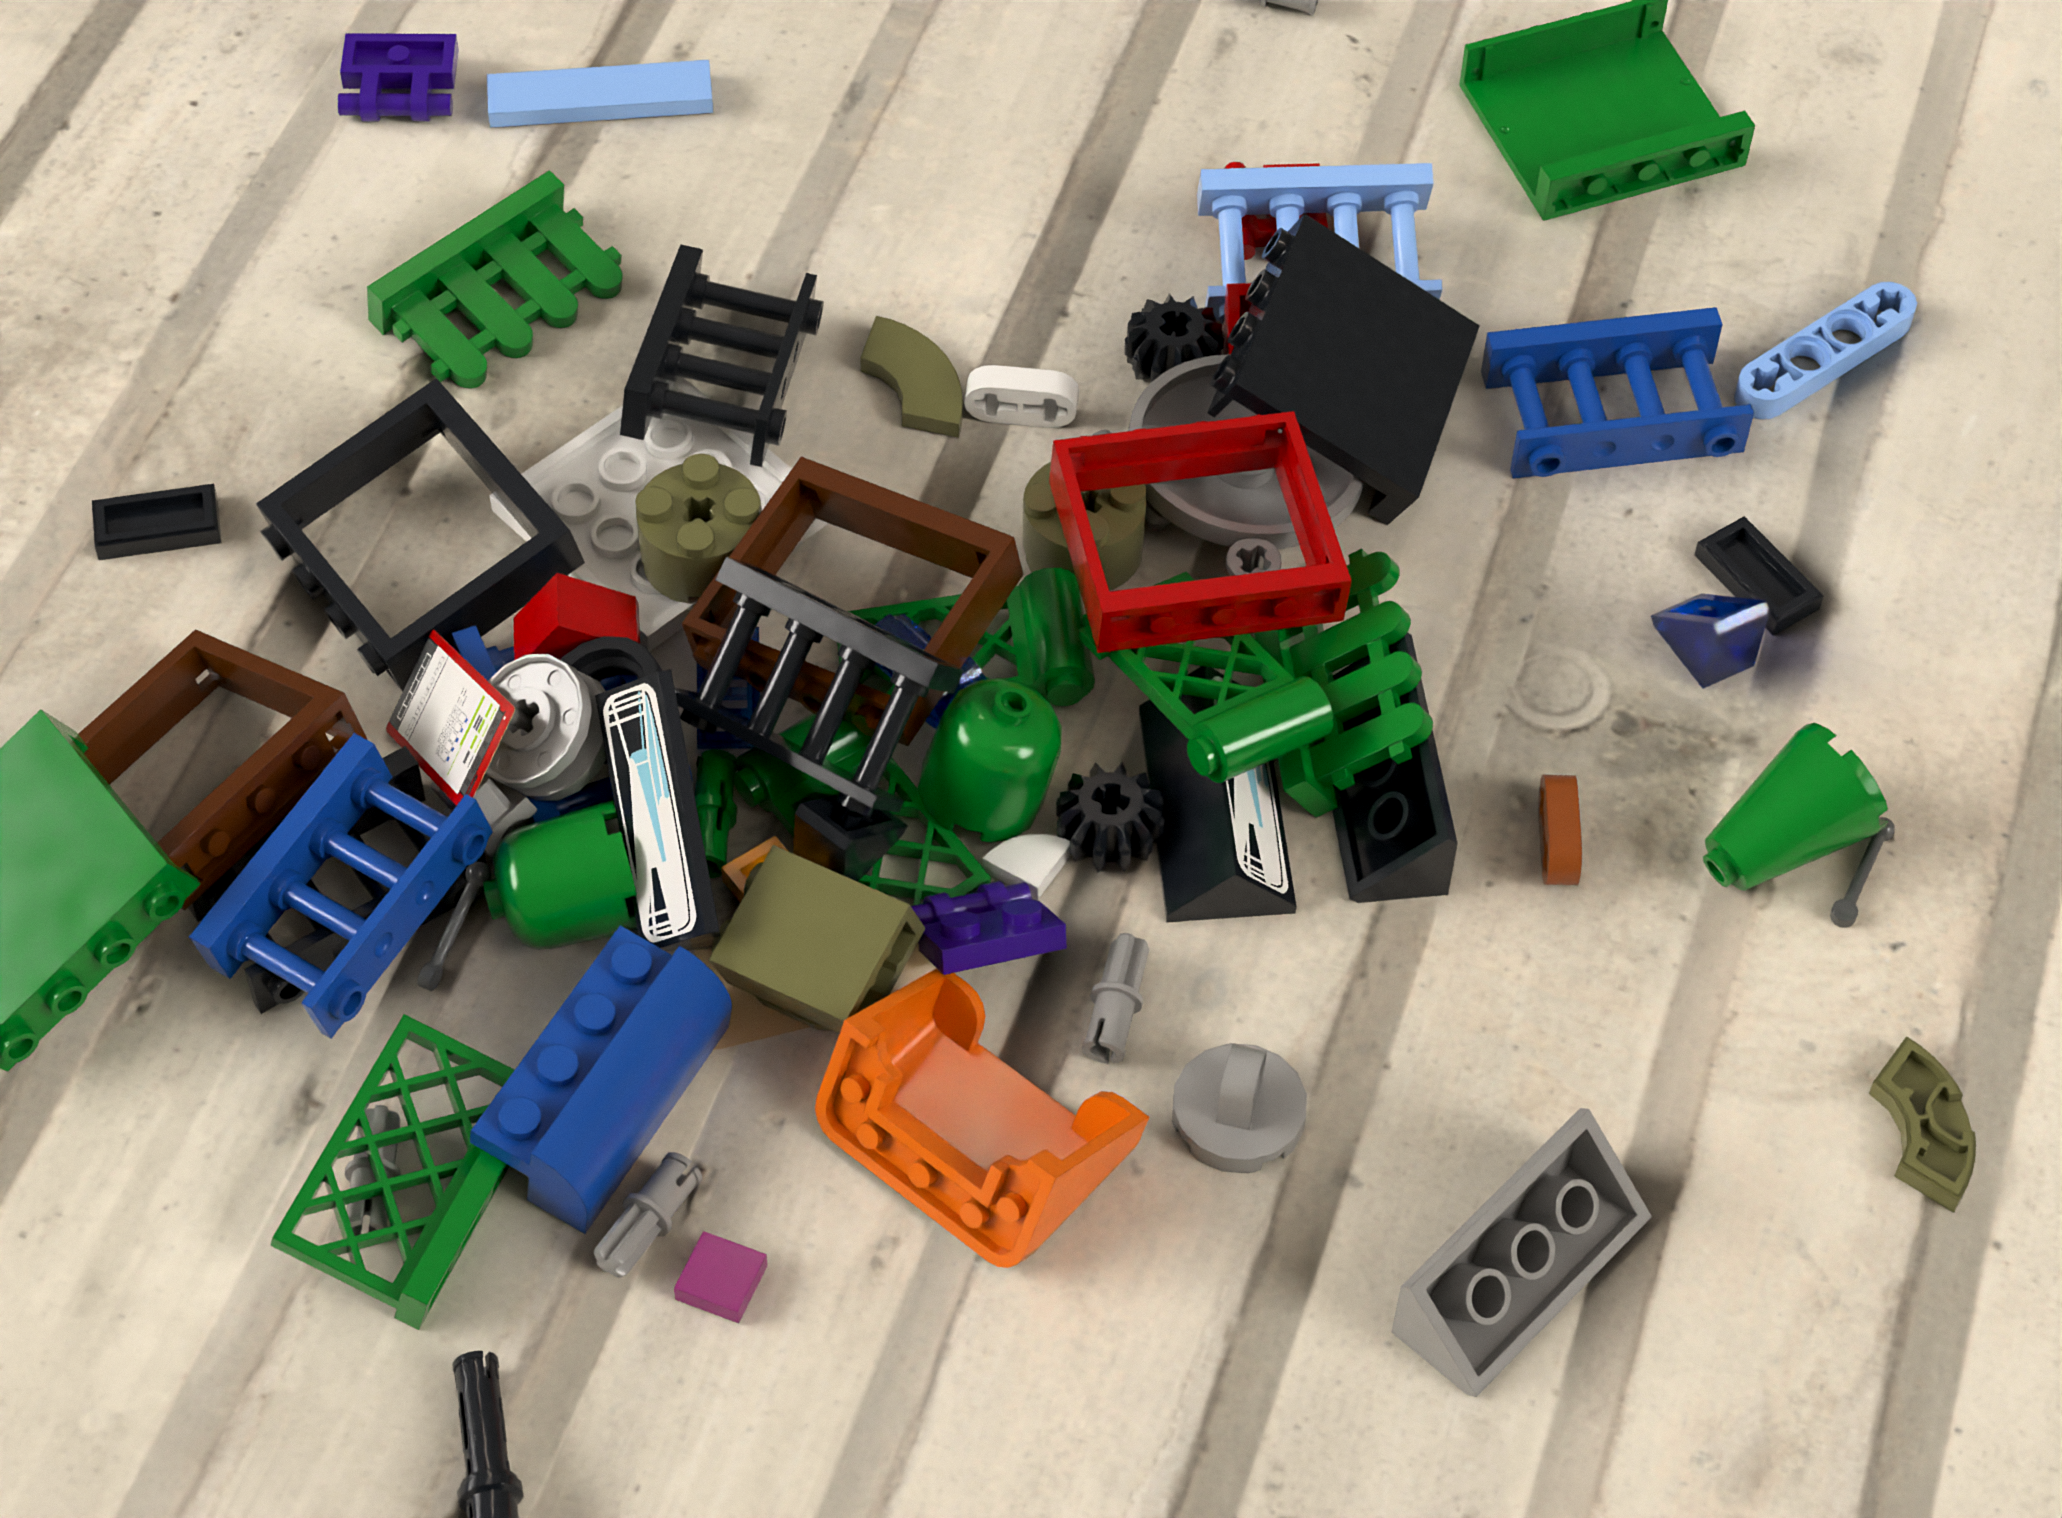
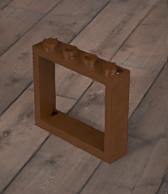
(887, 518)
(261, 788)

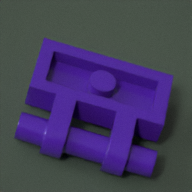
(398, 62)
(986, 927)

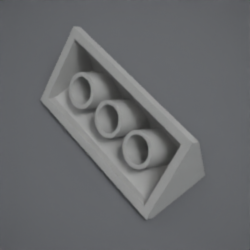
(1520, 1257)

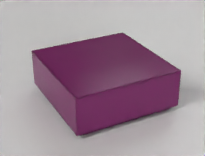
(720, 1277)

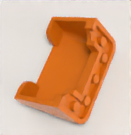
(961, 1126)

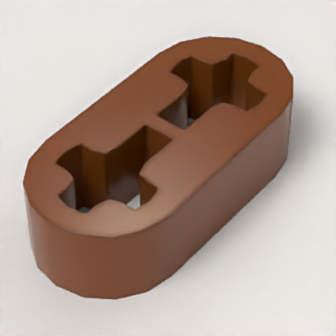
(1560, 830)

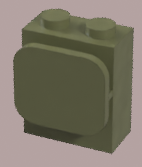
(814, 941)

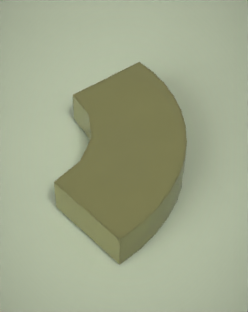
(918, 375)
(1931, 1121)

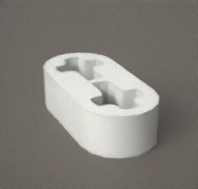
(1021, 396)

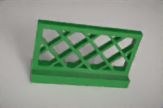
(456, 1210)

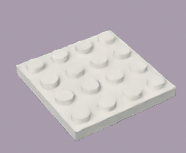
(595, 490)

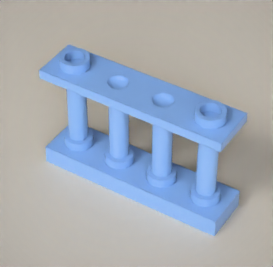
(1315, 189)

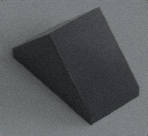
(843, 838)

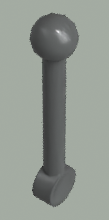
(1845, 910)
(432, 971)

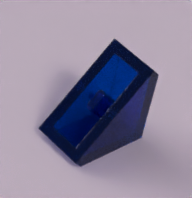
(1714, 634)

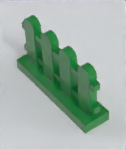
(475, 256)
(1314, 768)

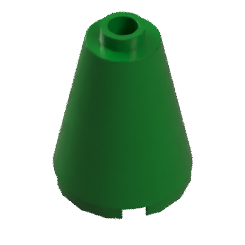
(1796, 812)

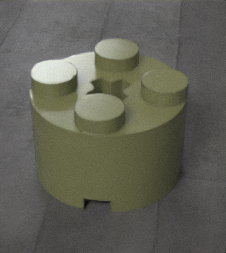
(1114, 518)
(691, 523)

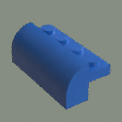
(605, 1075)

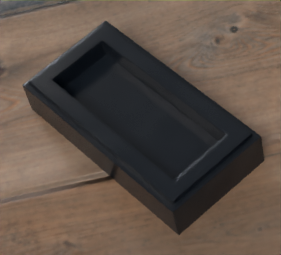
(156, 521)
(1759, 571)

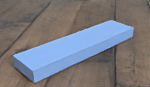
(599, 93)

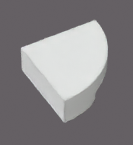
(1029, 860)

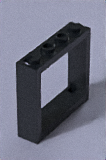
(364, 457)

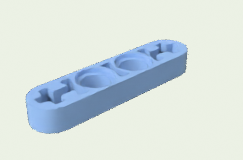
(1832, 355)

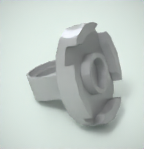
(1239, 1107)

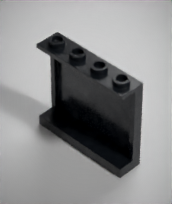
(1354, 357)

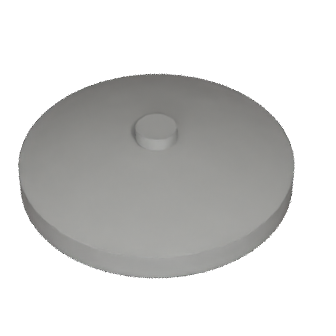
(1231, 504)

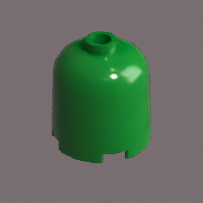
(991, 759)
(563, 880)

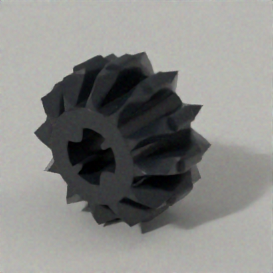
(1170, 336)
(1110, 816)

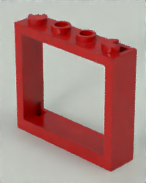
(1212, 605)

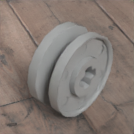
(555, 731)

